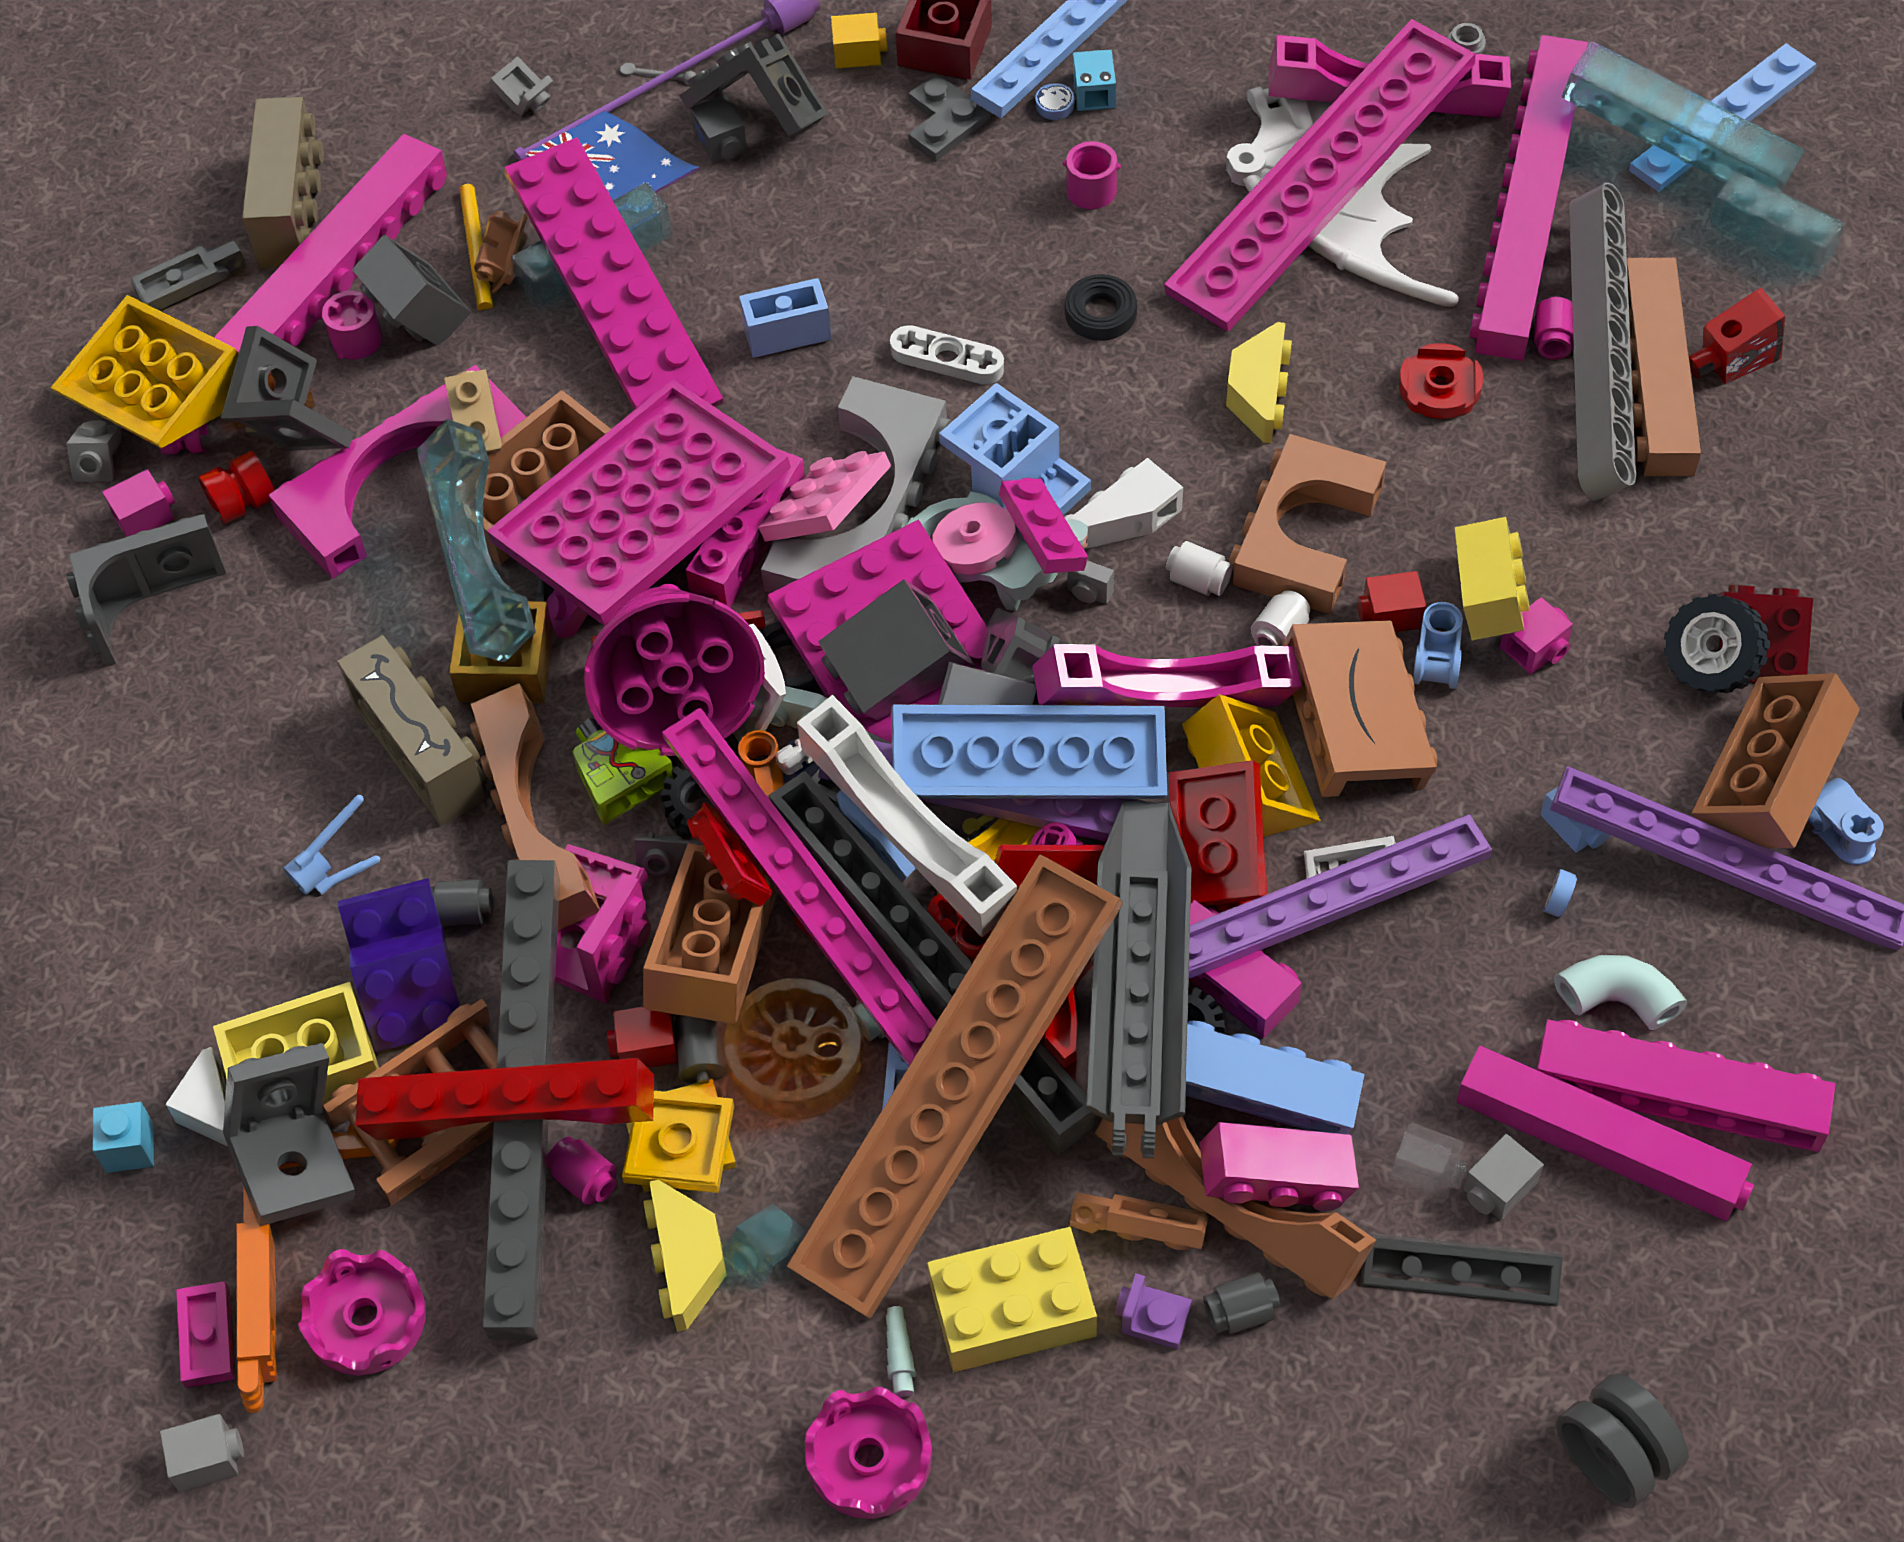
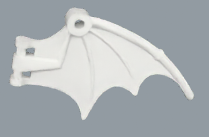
(1358, 229)

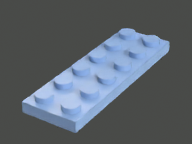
(1030, 751)

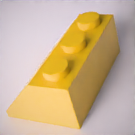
(1240, 732)

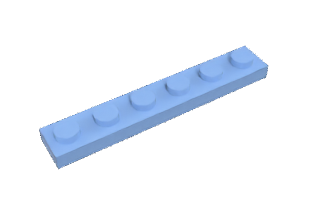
(1041, 53)
(1744, 98)

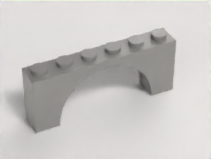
(890, 421)

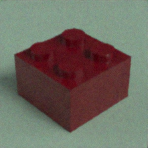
(943, 36)

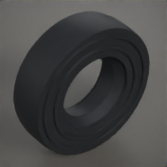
(1100, 287)

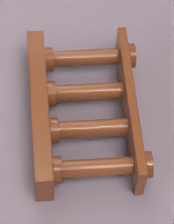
(441, 1148)

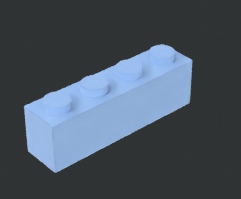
(1271, 1081)

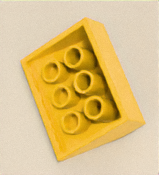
(150, 374)

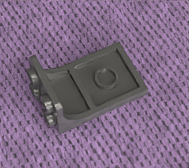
(137, 568)

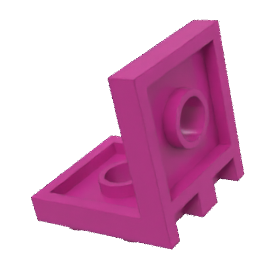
(607, 942)

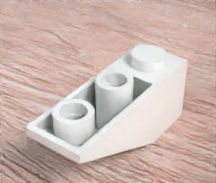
(1131, 506)

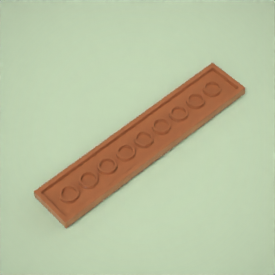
(955, 1086)

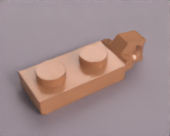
(1140, 1219)

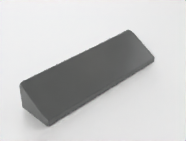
(1463, 1264)

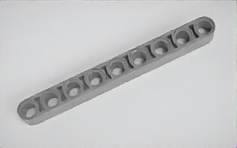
(1602, 343)

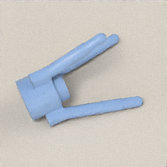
(310, 866)

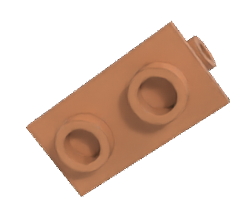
(495, 262)

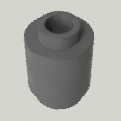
(462, 902)
(1241, 1303)

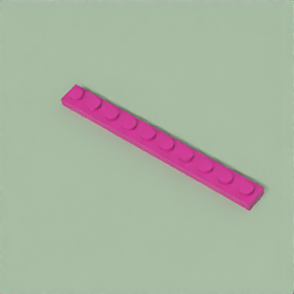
(802, 883)

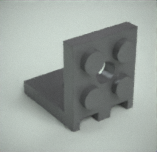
(775, 76)
(279, 412)
(278, 1118)

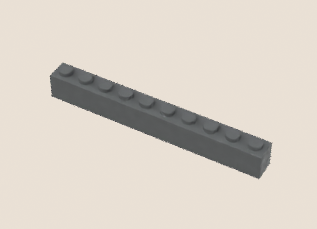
(922, 949)
(522, 1145)

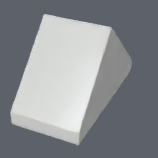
(200, 1097)

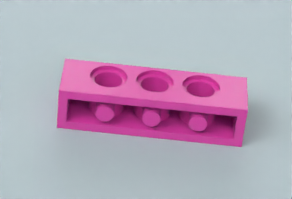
(736, 548)

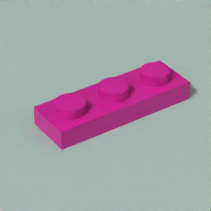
(1043, 525)

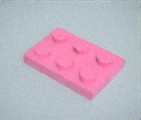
(824, 495)

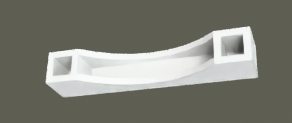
(951, 864)

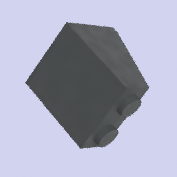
(892, 651)

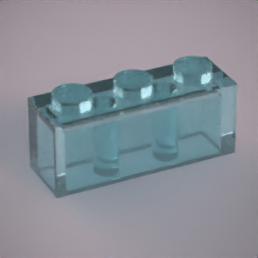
(1776, 224)

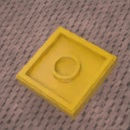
(682, 1143)

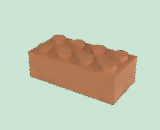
(533, 455)
(1778, 758)
(704, 945)

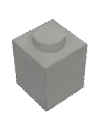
(1502, 1178)
(201, 1452)

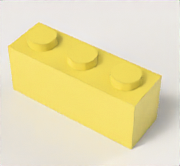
(1491, 578)

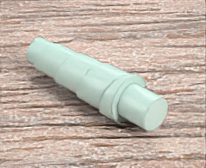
(899, 1353)

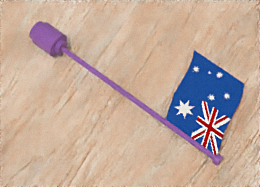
(625, 153)

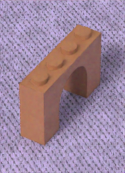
(1301, 475)

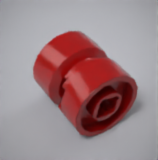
(237, 487)

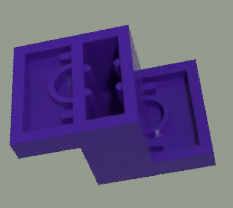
(399, 963)

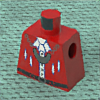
(1741, 339)

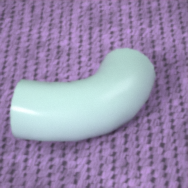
(1621, 980)

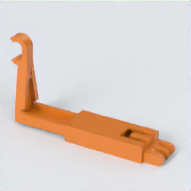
(258, 1289)

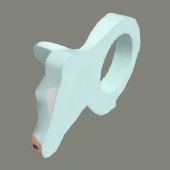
(1020, 573)

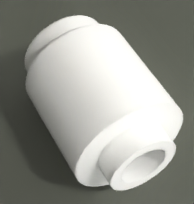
(1199, 569)
(1277, 618)

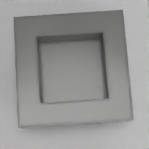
(1092, 584)

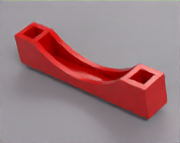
(576, 1091)

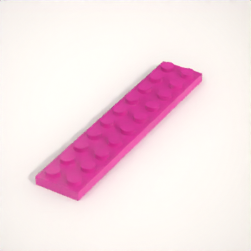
(1319, 175)

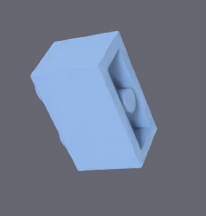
(785, 317)

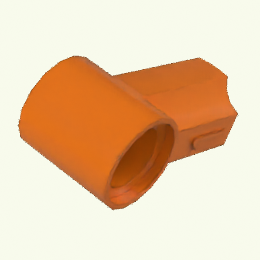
(765, 772)

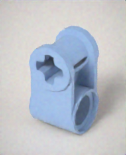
(1439, 652)
(1844, 817)

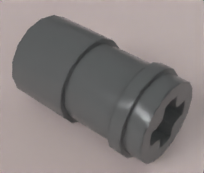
(699, 1049)

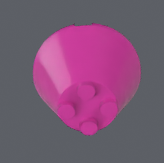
(666, 660)

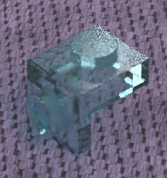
(763, 1243)

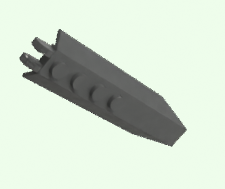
(1141, 977)

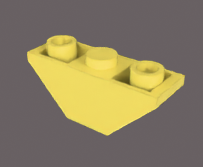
(1257, 381)
(687, 1252)

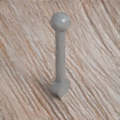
(629, 69)

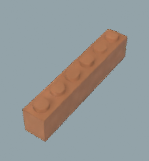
(1661, 371)

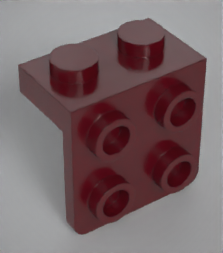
(1788, 627)

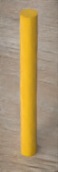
(474, 242)

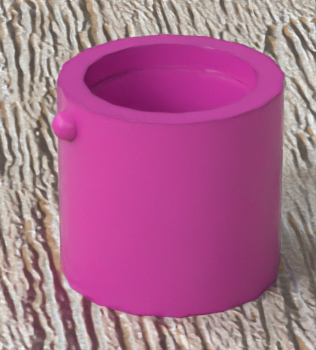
(1091, 175)
(352, 325)

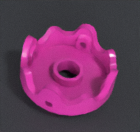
(354, 1282)
(862, 1420)

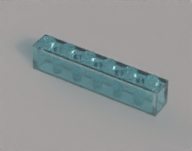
(1678, 120)

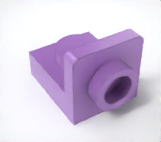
(1152, 1313)

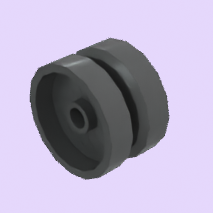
(1622, 1440)

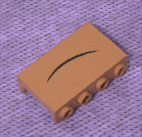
(1359, 705)

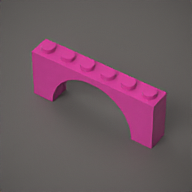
(321, 500)

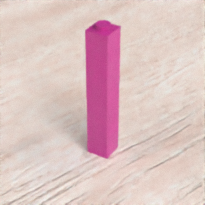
(1605, 1134)

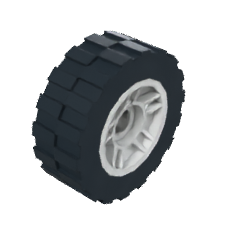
(1691, 643)

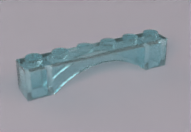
(455, 476)

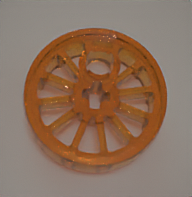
(842, 1069)

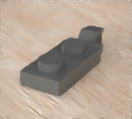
(187, 274)

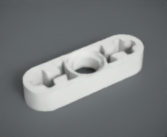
(941, 342)

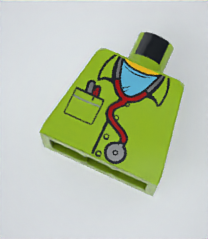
(615, 774)

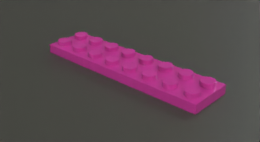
(607, 274)

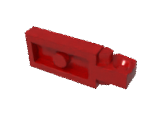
(729, 856)

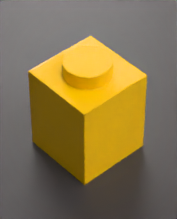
(857, 40)

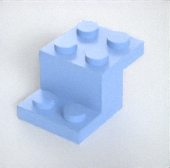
(1012, 442)

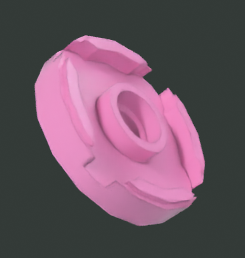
(976, 537)

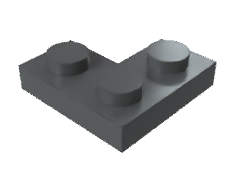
(951, 116)

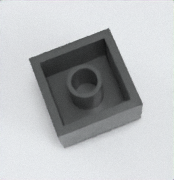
(410, 292)

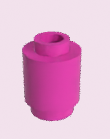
(1554, 328)
(582, 1170)

